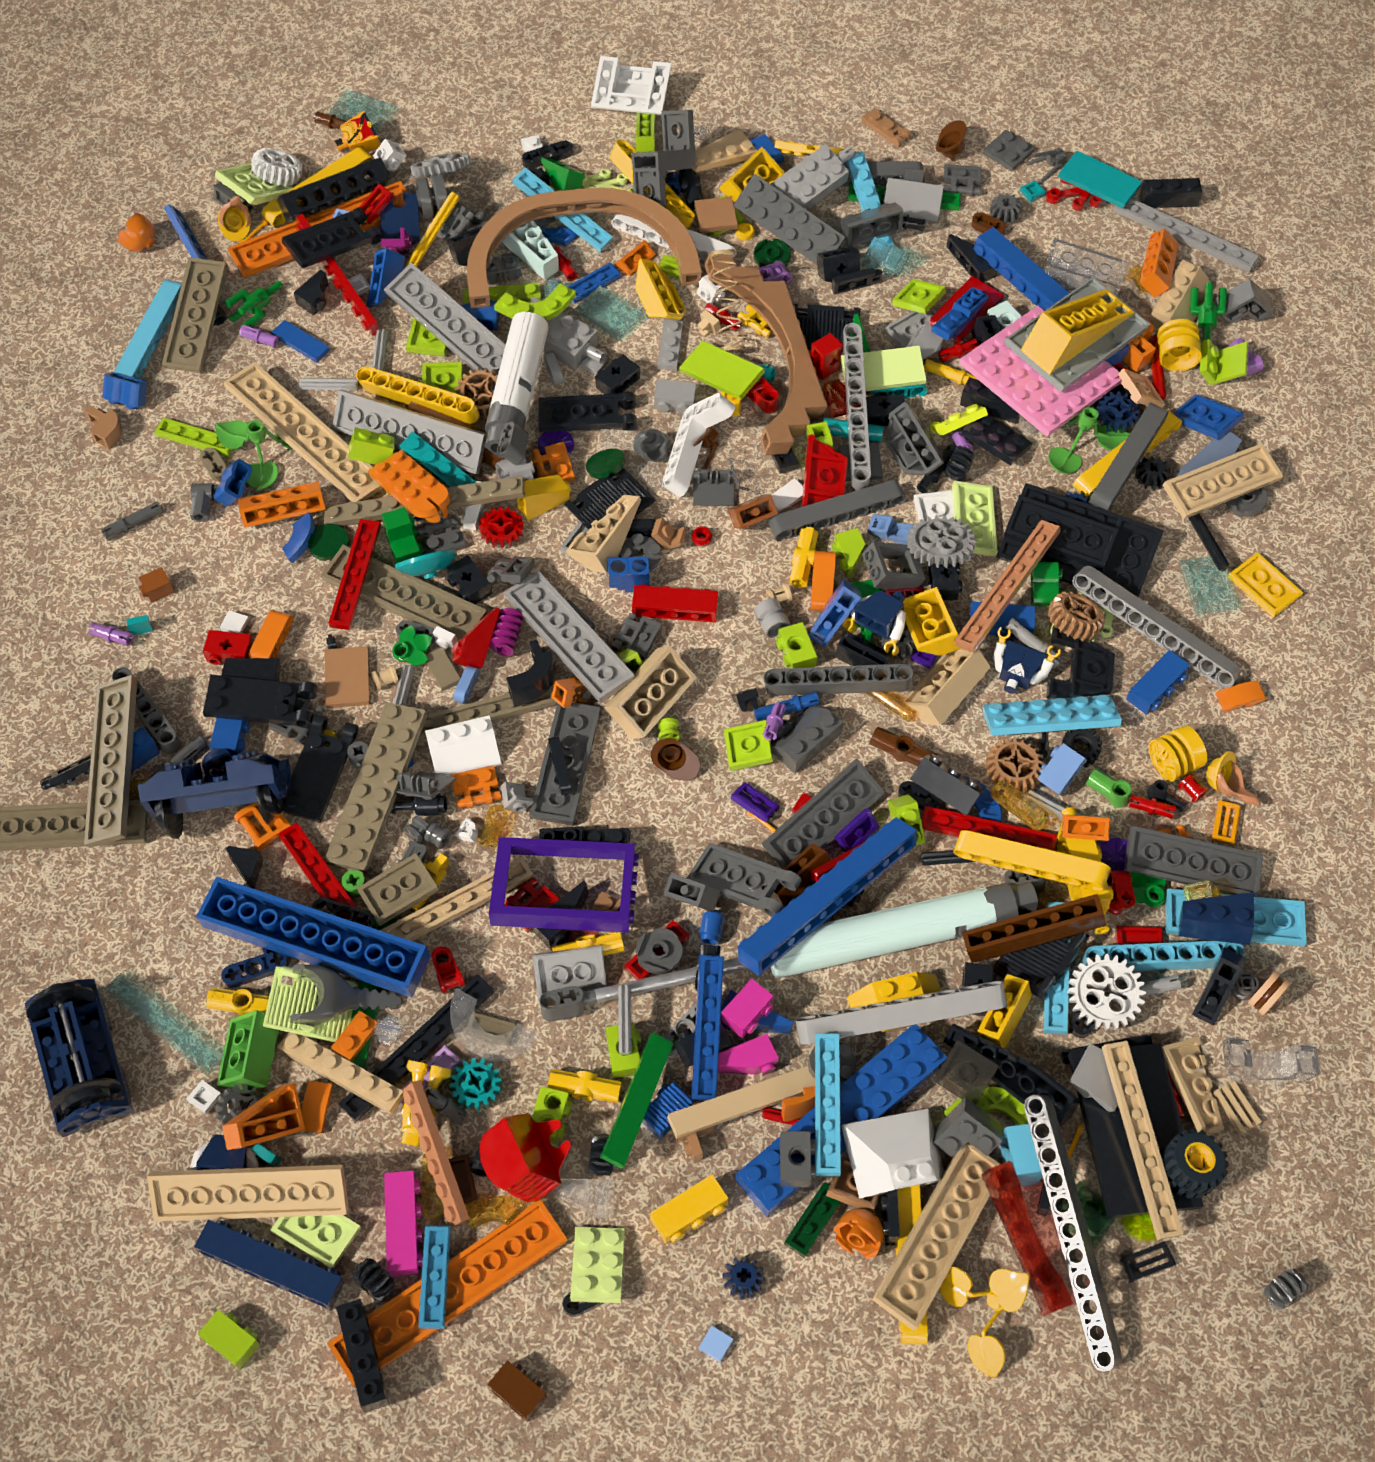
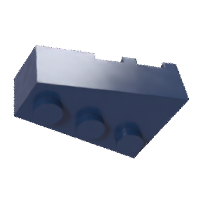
(1219, 918)

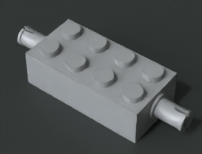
(815, 176)
(571, 340)

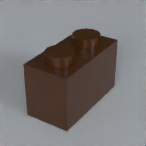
(518, 1390)

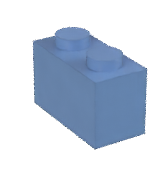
(1061, 768)

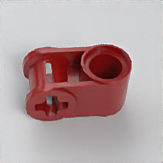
(764, 396)
(1122, 891)
(447, 973)

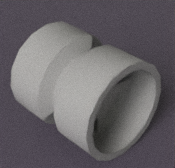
(771, 617)

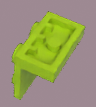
(1223, 364)

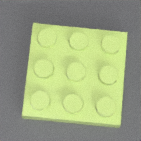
(249, 185)

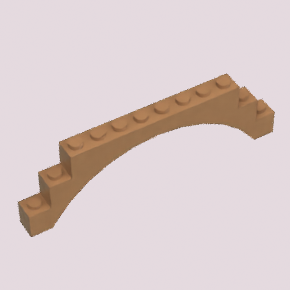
(774, 305)

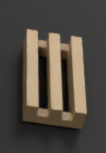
(1243, 1101)

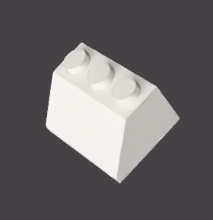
(463, 746)

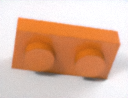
(354, 1036)

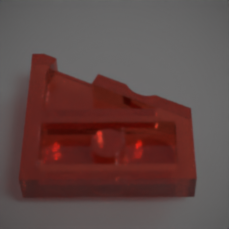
(836, 398)

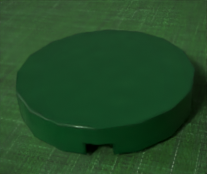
(770, 251)
(604, 463)
(327, 541)

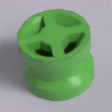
(348, 878)

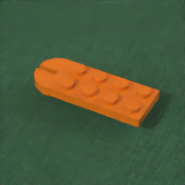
(412, 486)

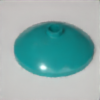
(427, 564)

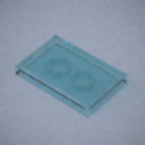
(354, 103)
(609, 313)
(1207, 586)

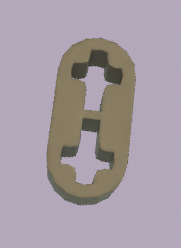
(209, 466)

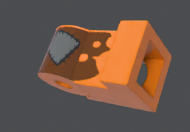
(573, 692)

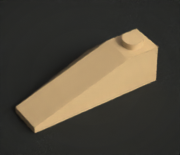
(605, 536)

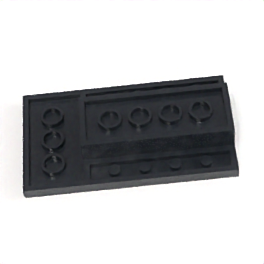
(1087, 537)
(1109, 1141)

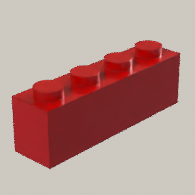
(675, 603)

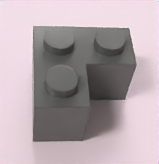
(1247, 300)
(968, 1124)

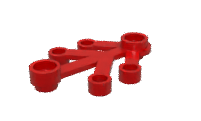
(1054, 196)

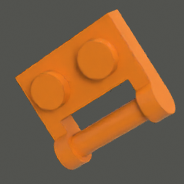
(272, 831)

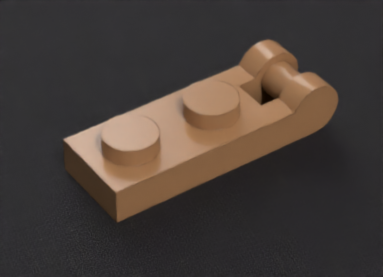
(886, 127)

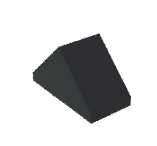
(247, 862)

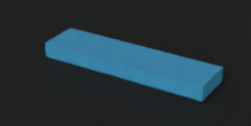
(434, 1277)

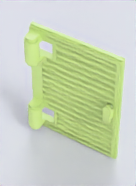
(300, 998)

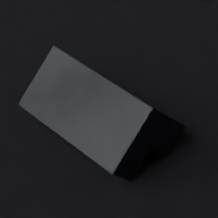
(859, 652)
(253, 668)

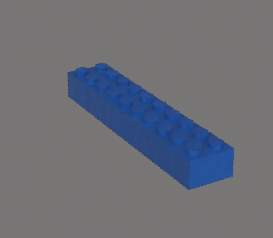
(314, 936)
(864, 1096)

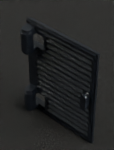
(821, 320)
(605, 493)
(1041, 961)

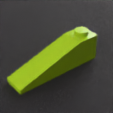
(645, 132)

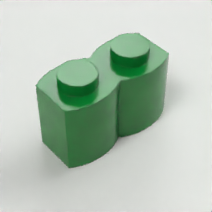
(1045, 583)

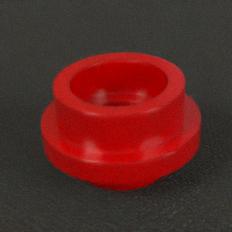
(701, 531)

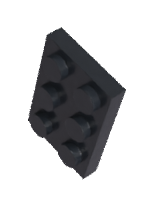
(997, 439)

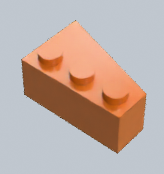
(267, 1119)

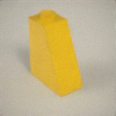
(543, 495)

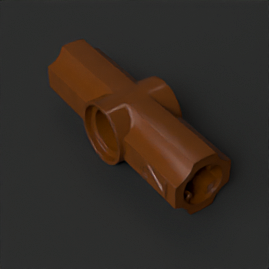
(891, 742)

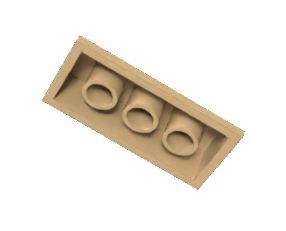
(1176, 301)
(946, 685)

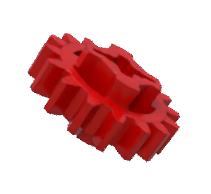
(501, 527)

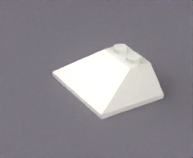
(630, 87)
(893, 1152)

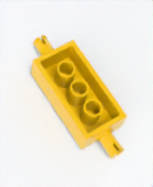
(1085, 849)

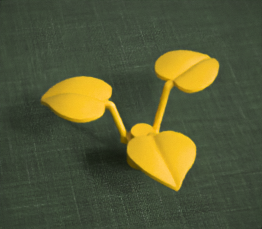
(1006, 1292)

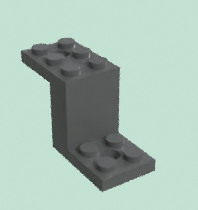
(677, 154)

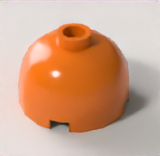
(138, 234)
(860, 1231)

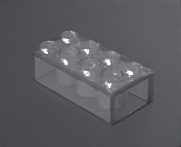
(1074, 265)

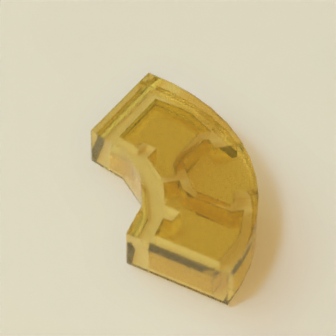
(500, 1209)

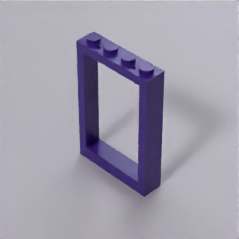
(563, 918)

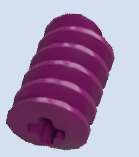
(506, 631)

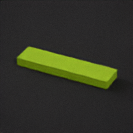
(190, 436)

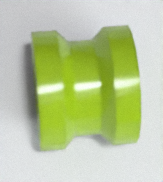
(669, 728)

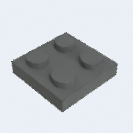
(1008, 150)

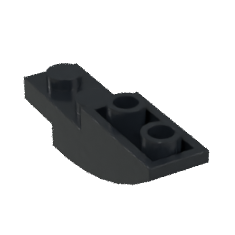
(617, 835)

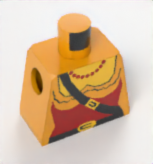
(358, 133)

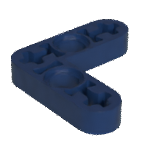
(267, 968)

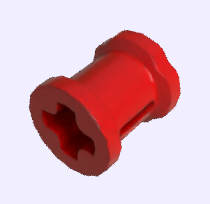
(1193, 788)

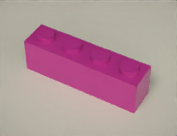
(402, 1223)

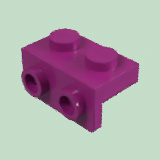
(398, 245)

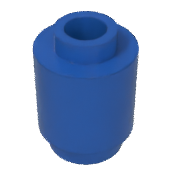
(712, 927)

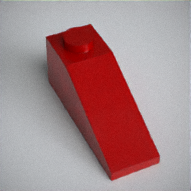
(474, 645)

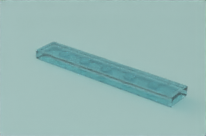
(163, 1023)

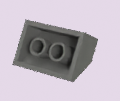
(872, 223)
(811, 734)

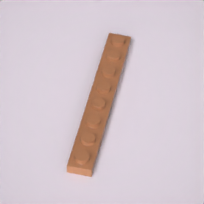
(1007, 586)

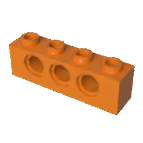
(1159, 262)
(281, 504)

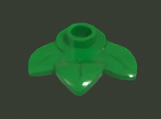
(414, 645)
(1145, 886)

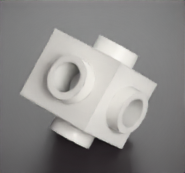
(391, 154)
(708, 289)

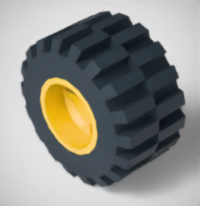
(1194, 1163)

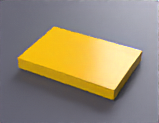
(1265, 584)

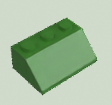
(247, 1052)

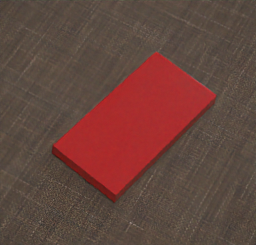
(993, 299)

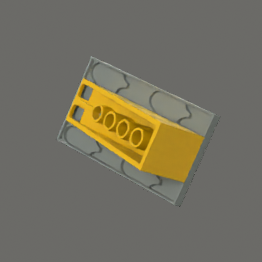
(1077, 334)

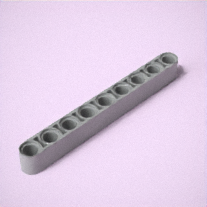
(855, 414)
(1166, 626)
(903, 1012)

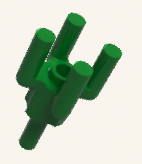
(252, 303)
(1208, 312)

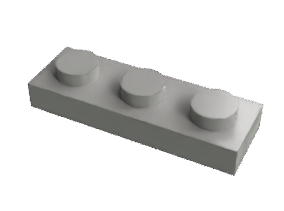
(670, 345)

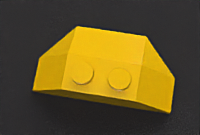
(658, 292)
(895, 988)

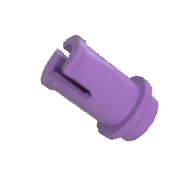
(961, 440)

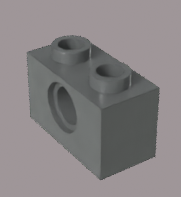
(691, 892)
(793, 1144)

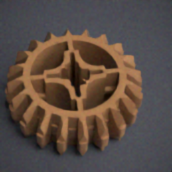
(469, 384)
(1076, 616)
(1024, 758)

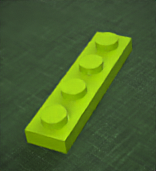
(521, 291)

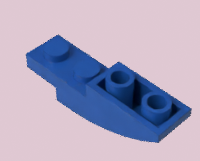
(960, 315)

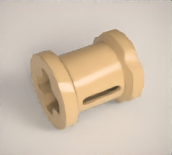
(782, 594)
(385, 677)

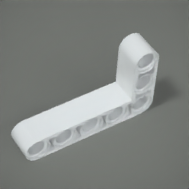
(692, 426)

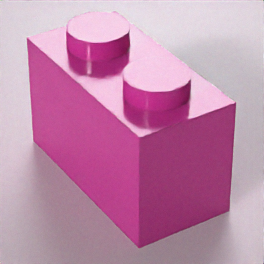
(747, 1008)

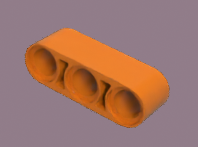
(822, 579)
(271, 635)

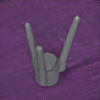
(1053, 157)

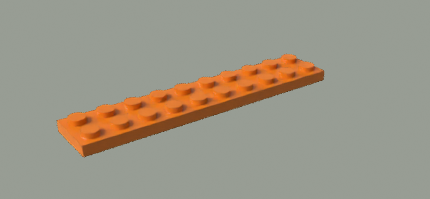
(267, 249)
(471, 1279)

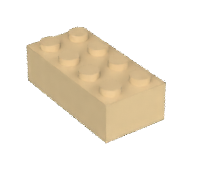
(651, 693)

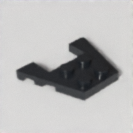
(1090, 669)

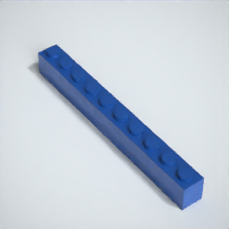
(1025, 275)
(826, 896)

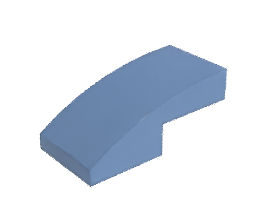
(886, 528)

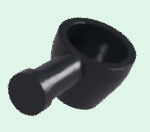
(1164, 795)

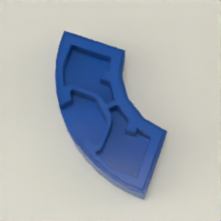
(559, 235)
(301, 533)
(987, 806)

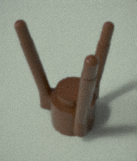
(709, 440)

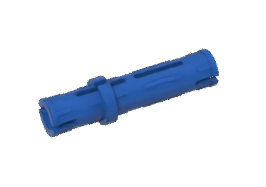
(794, 704)

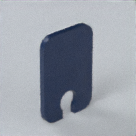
(407, 217)

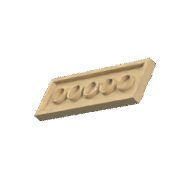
(1222, 480)

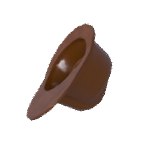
(951, 139)
(675, 759)

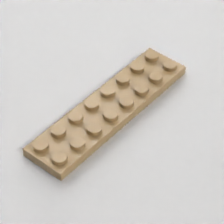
(248, 1193)
(936, 1238)

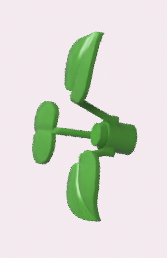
(235, 433)
(1067, 462)

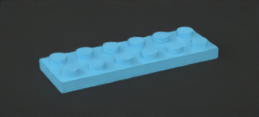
(1051, 715)
(1274, 919)

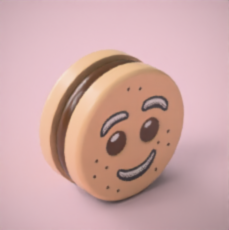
(1269, 992)

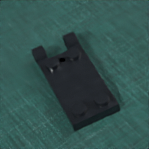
(330, 238)
(586, 412)
(258, 700)
(318, 770)

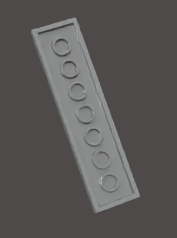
(446, 319)
(456, 443)
(569, 636)

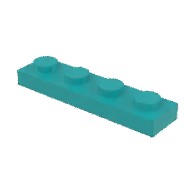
(434, 461)

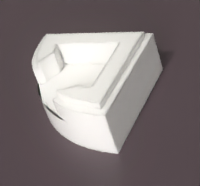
(468, 831)

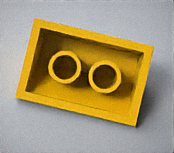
(759, 163)
(930, 623)

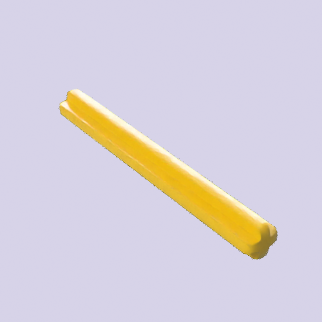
(433, 229)

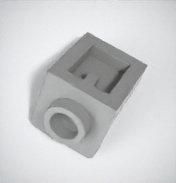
(515, 797)

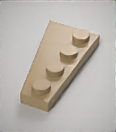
(724, 151)
(1190, 1078)

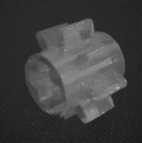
(388, 1029)

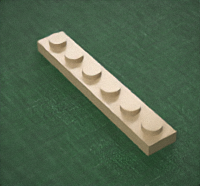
(341, 1071)

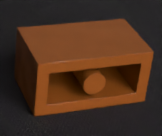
(752, 511)

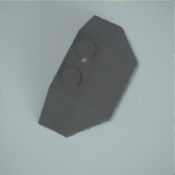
(912, 442)

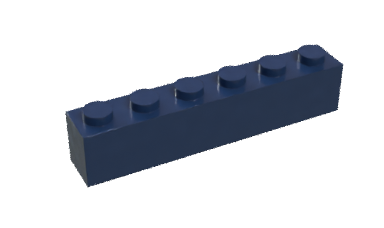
(270, 1264)

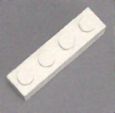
(472, 516)

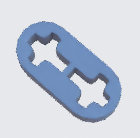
(466, 684)

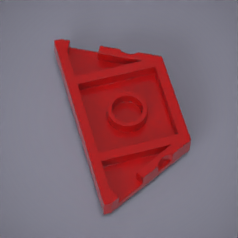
(823, 472)

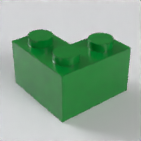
(401, 534)

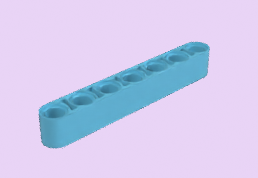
(150, 330)
(1171, 951)

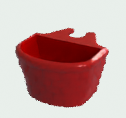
(521, 1156)

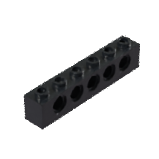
(373, 168)

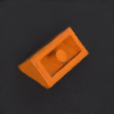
(630, 261)
(1085, 827)

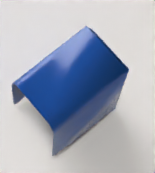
(628, 565)

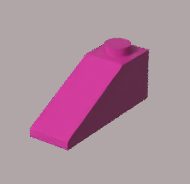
(749, 1058)

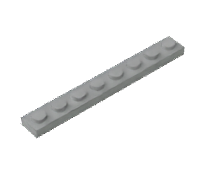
(1189, 234)

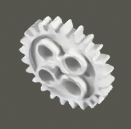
(1101, 1012)

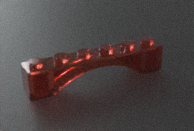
(1009, 1202)

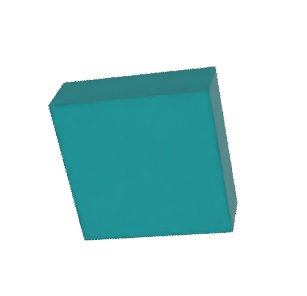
(1032, 191)
(139, 625)
(266, 1154)

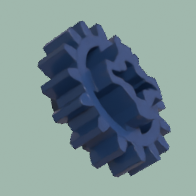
(1117, 412)

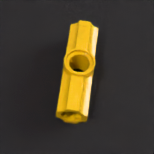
(803, 557)
(610, 943)
(229, 1001)
(585, 1085)

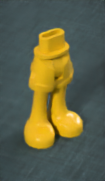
(418, 1072)

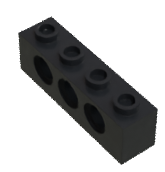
(362, 1356)

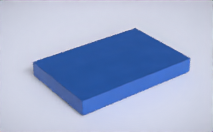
(1208, 416)

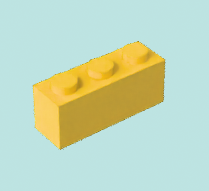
(1000, 1023)
(689, 1209)

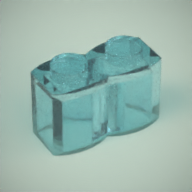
(886, 256)

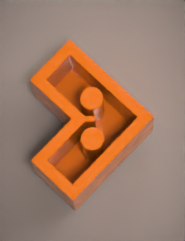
(1140, 350)

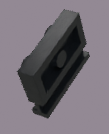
(889, 1205)

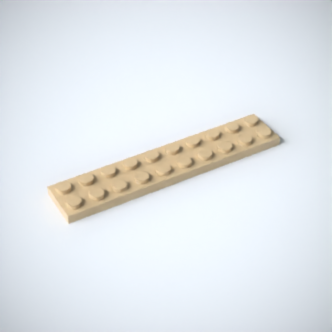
(302, 431)

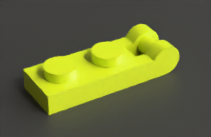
(958, 420)

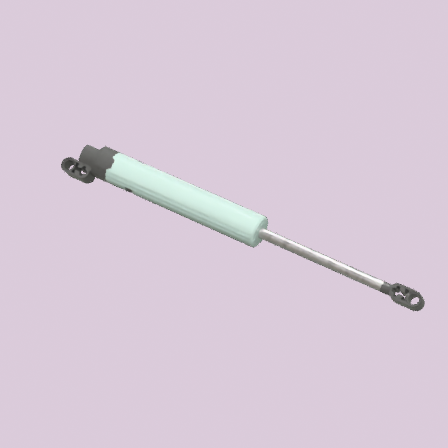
(847, 939)

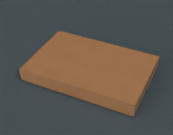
(347, 677)

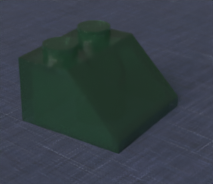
(1094, 1213)

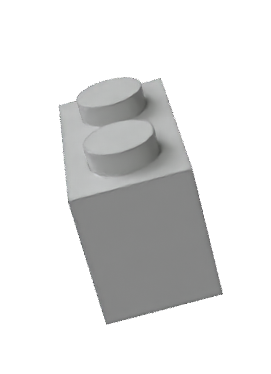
(674, 395)

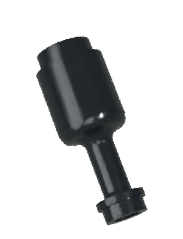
(422, 806)

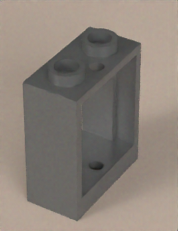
(911, 571)

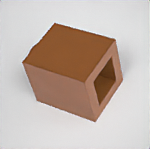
(155, 585)

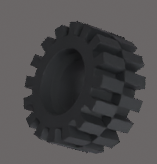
(1087, 737)

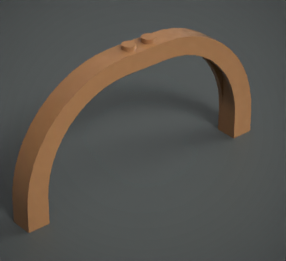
(578, 202)

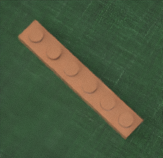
(438, 1161)

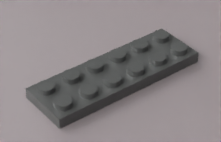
(787, 219)
(576, 732)
(824, 814)
(1192, 861)

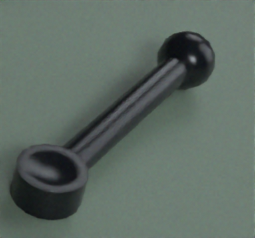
(1043, 745)

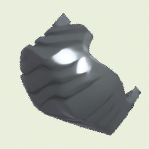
(651, 445)

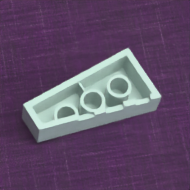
(533, 249)

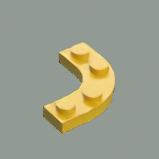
(800, 148)

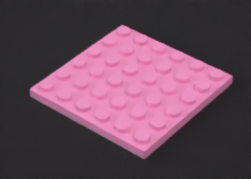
(1027, 390)

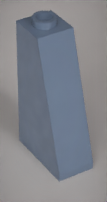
(1213, 452)

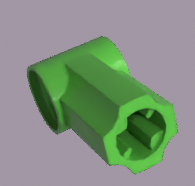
(1109, 787)

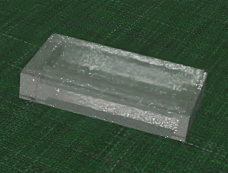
(617, 439)

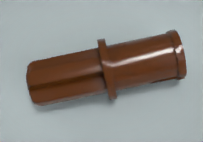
(328, 120)

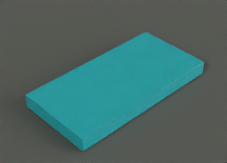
(1100, 179)

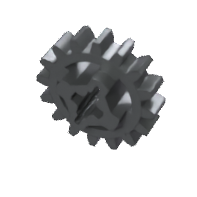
(238, 1100)

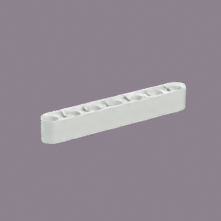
(703, 243)

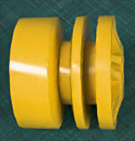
(1179, 345)
(1178, 753)

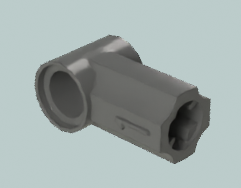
(201, 501)

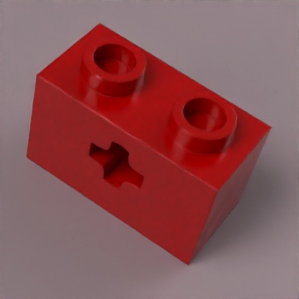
(826, 356)
(225, 645)

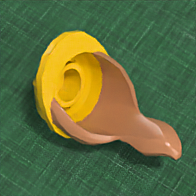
(234, 220)
(1227, 778)

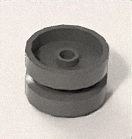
(428, 197)

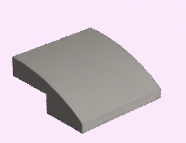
(1093, 1078)

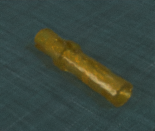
(893, 704)

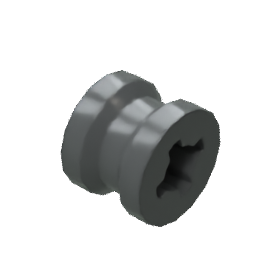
(357, 759)
(416, 829)
(438, 835)

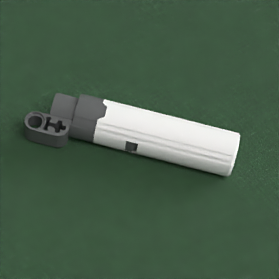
(515, 387)

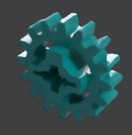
(483, 1078)

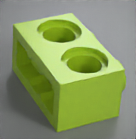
(544, 1113)

